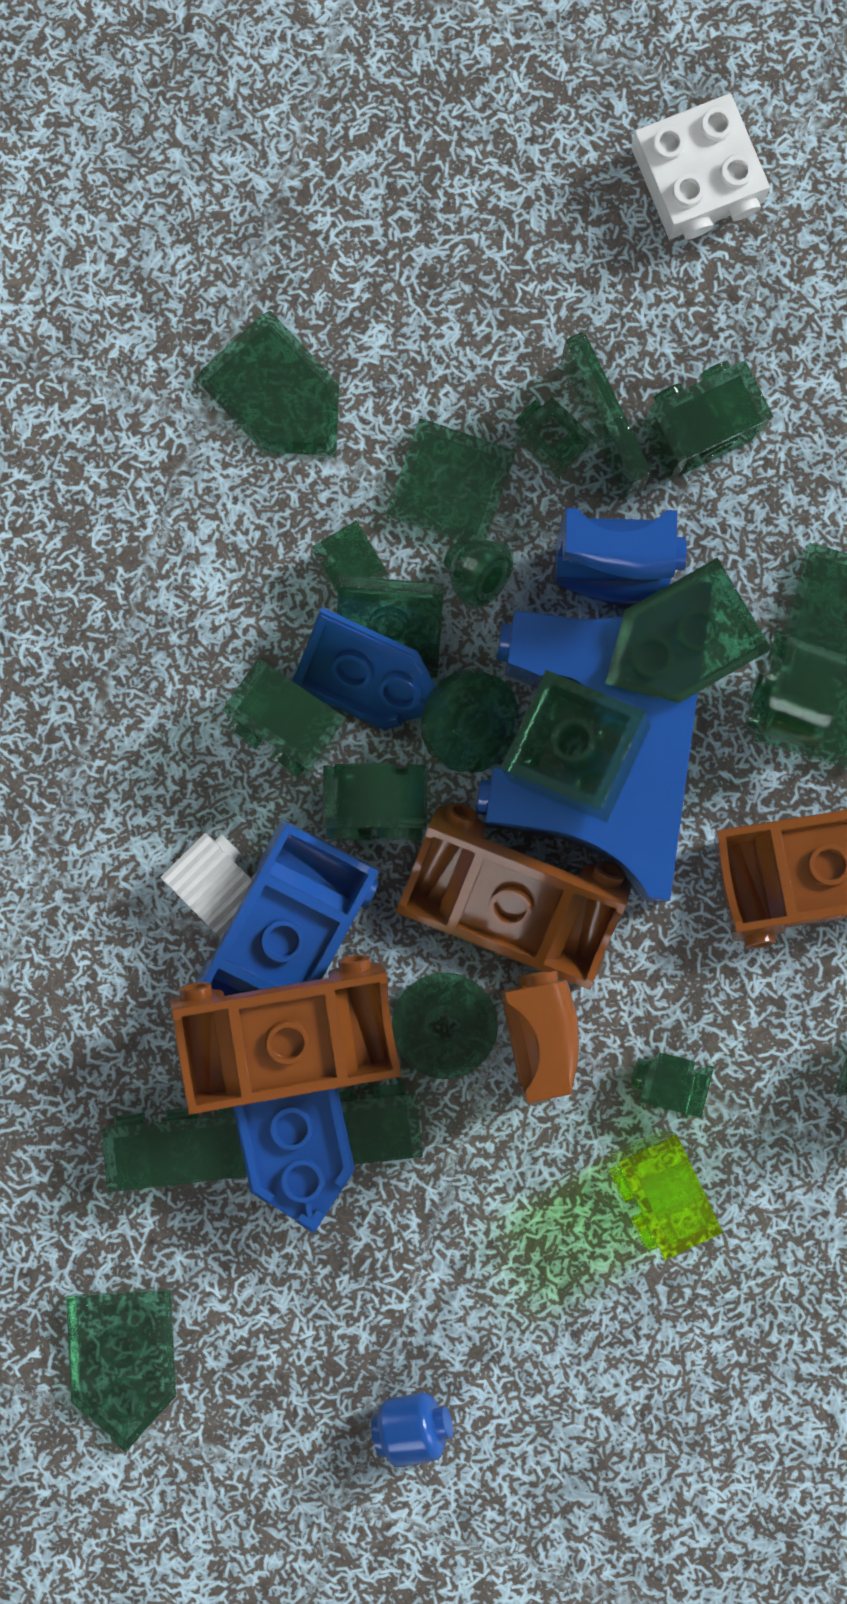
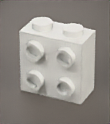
(700, 168)

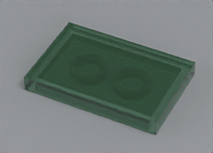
(604, 415)

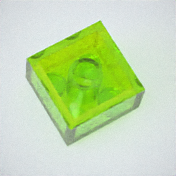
(665, 1193)

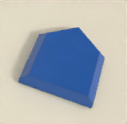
(363, 672)
(296, 1153)

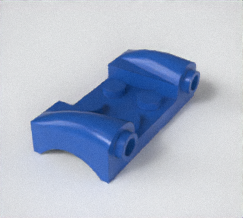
(618, 557)
(291, 914)

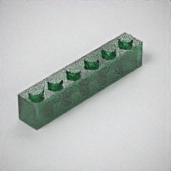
(209, 1147)

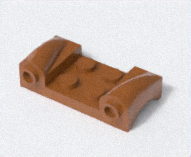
(783, 875)
(513, 899)
(542, 1035)
(285, 1037)

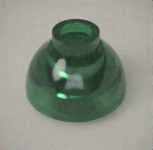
(478, 571)

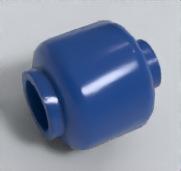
(411, 1429)

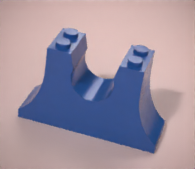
(648, 813)

